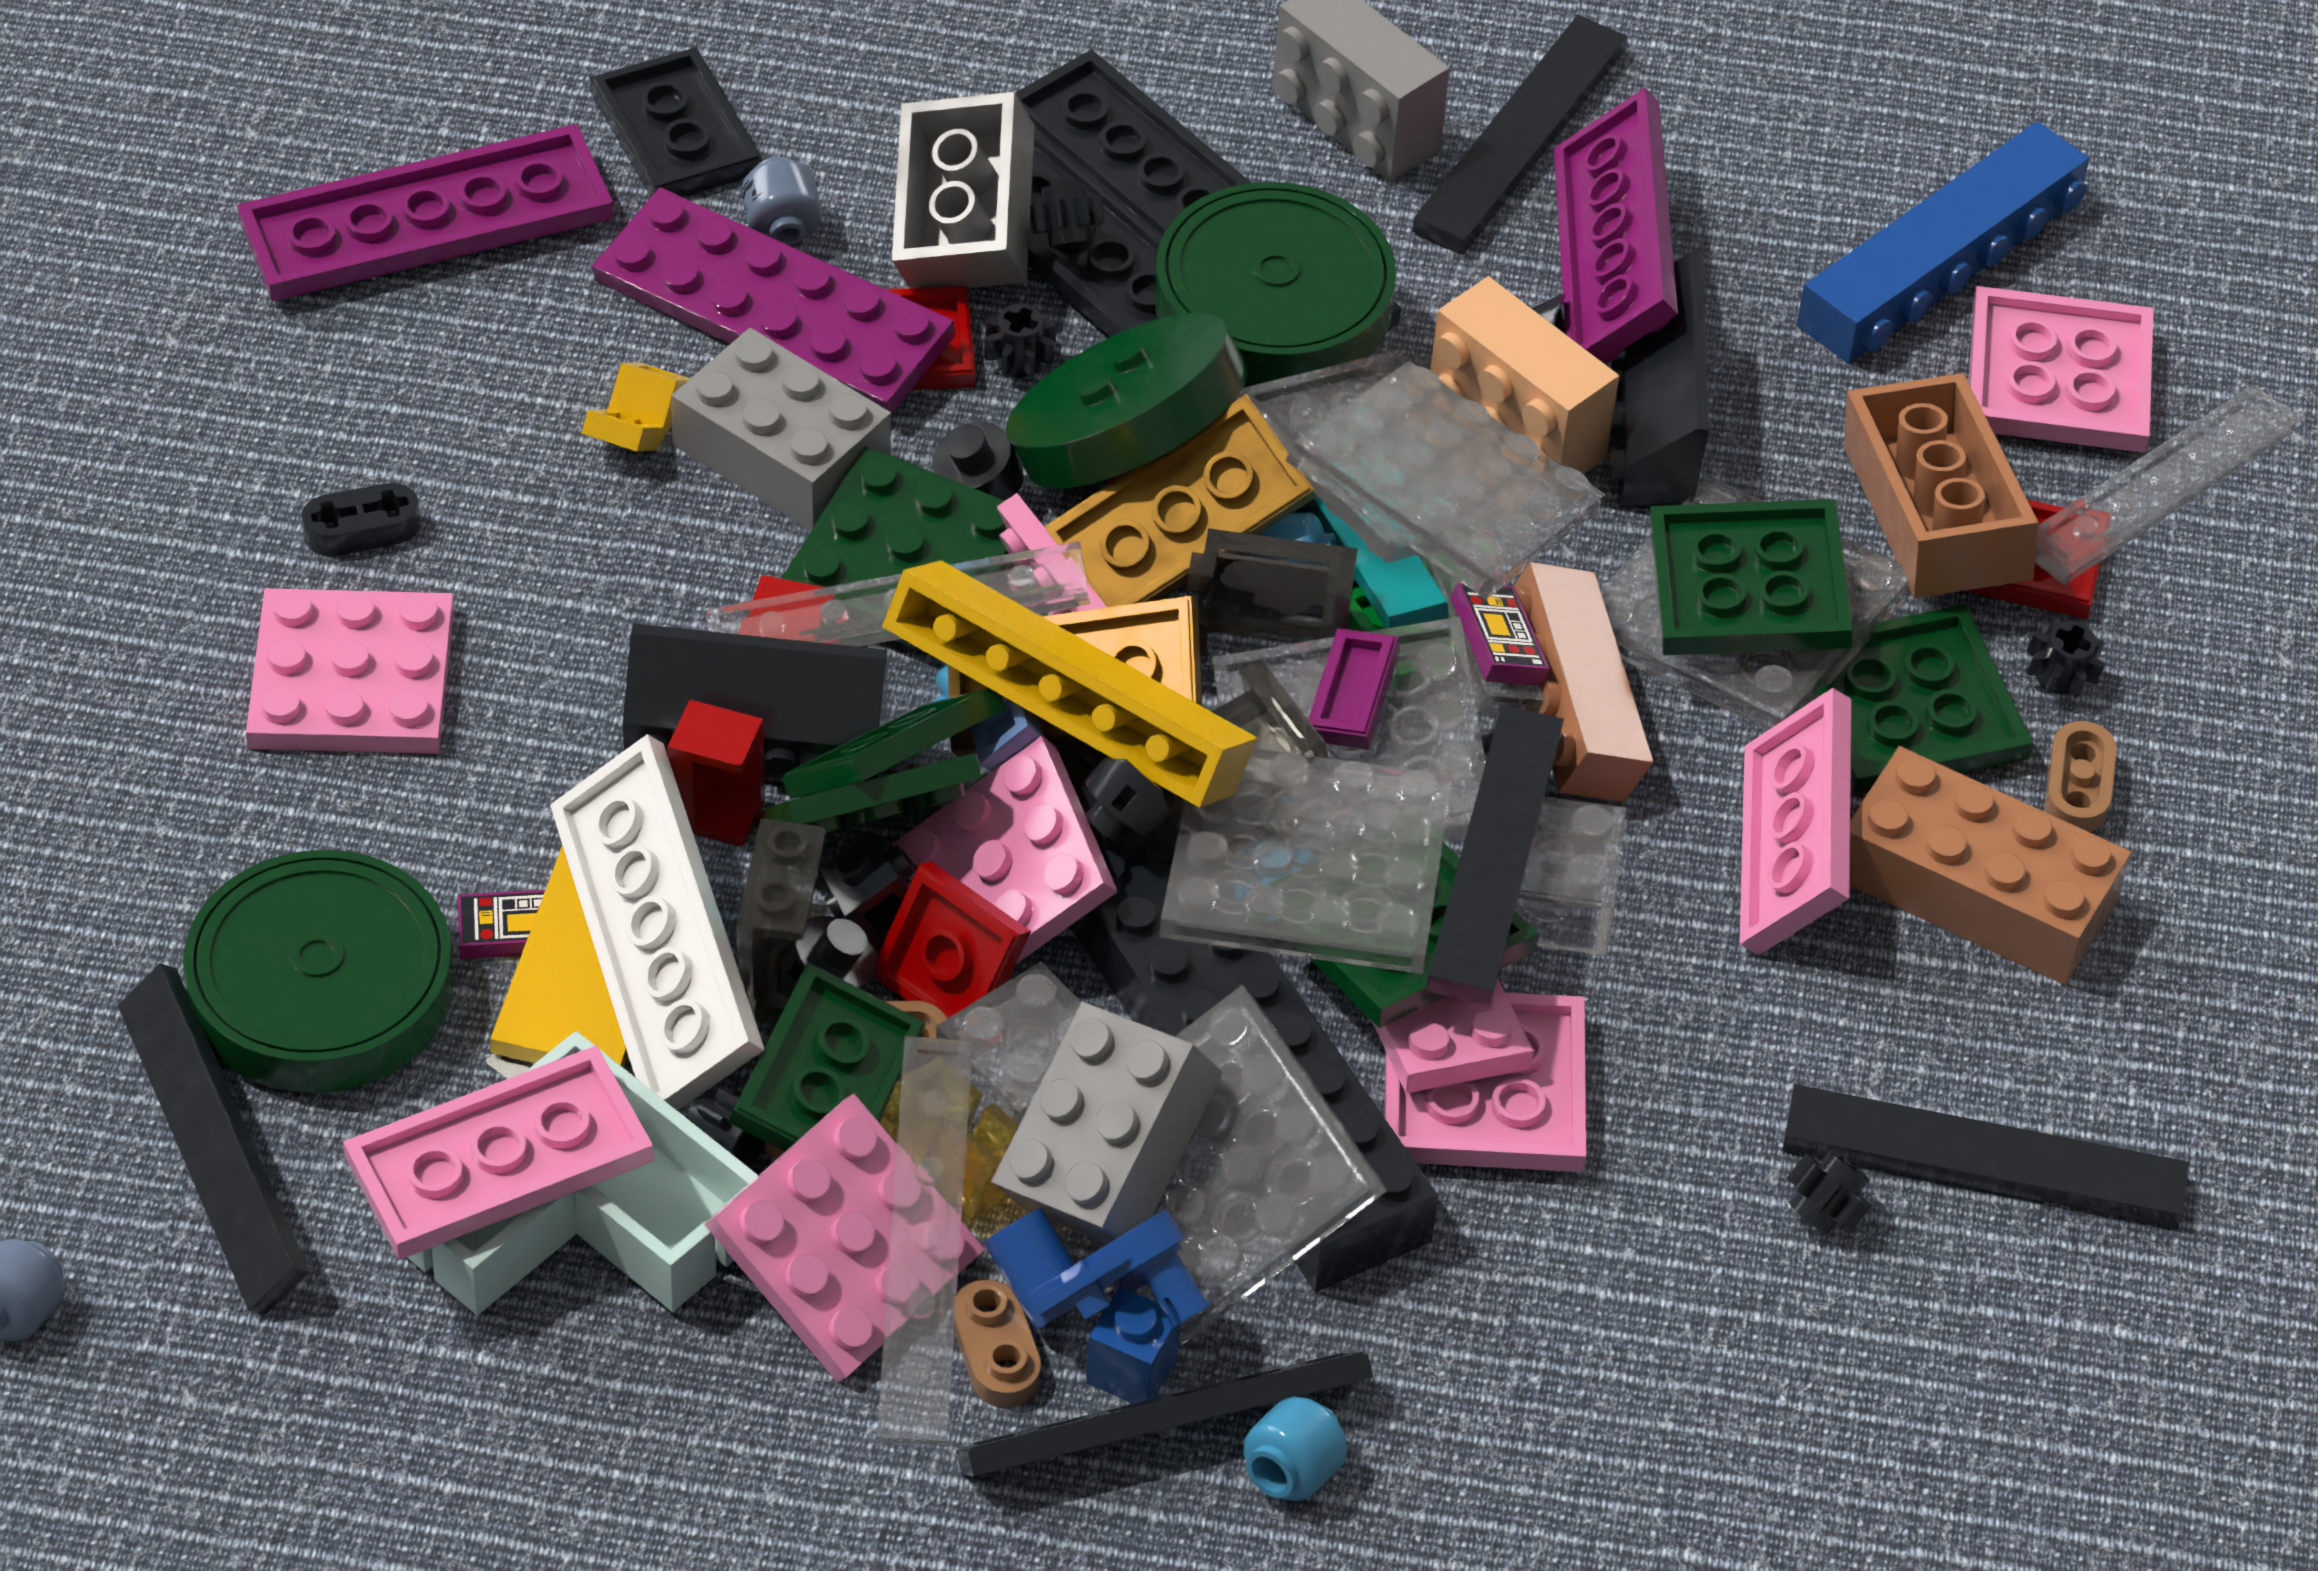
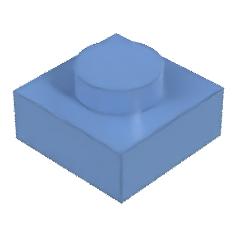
(1005, 734)

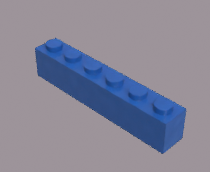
(1943, 242)

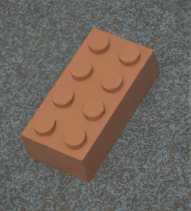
(1940, 485)
(1984, 865)

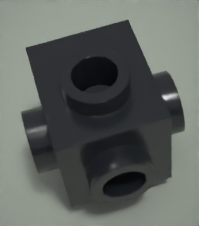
(869, 885)

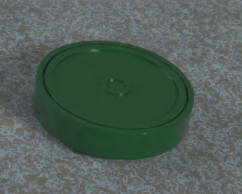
(1286, 271)
(1127, 400)
(319, 970)

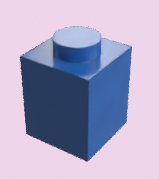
(1132, 1348)

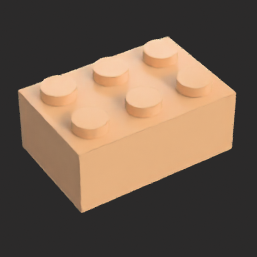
(1526, 374)

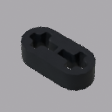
(360, 519)

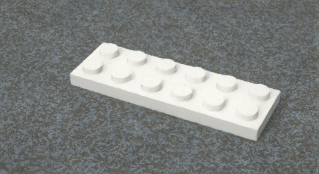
(656, 925)

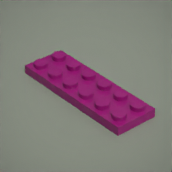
(424, 212)
(1615, 229)
(738, 279)

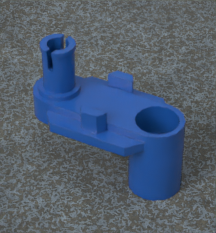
(1052, 1284)

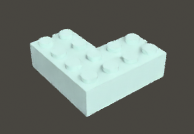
(638, 1220)

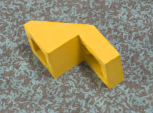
(638, 408)

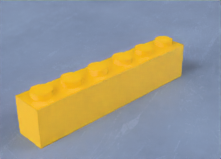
(1069, 682)

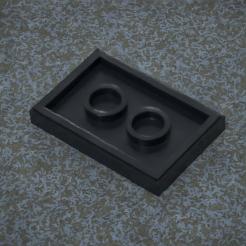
(675, 124)

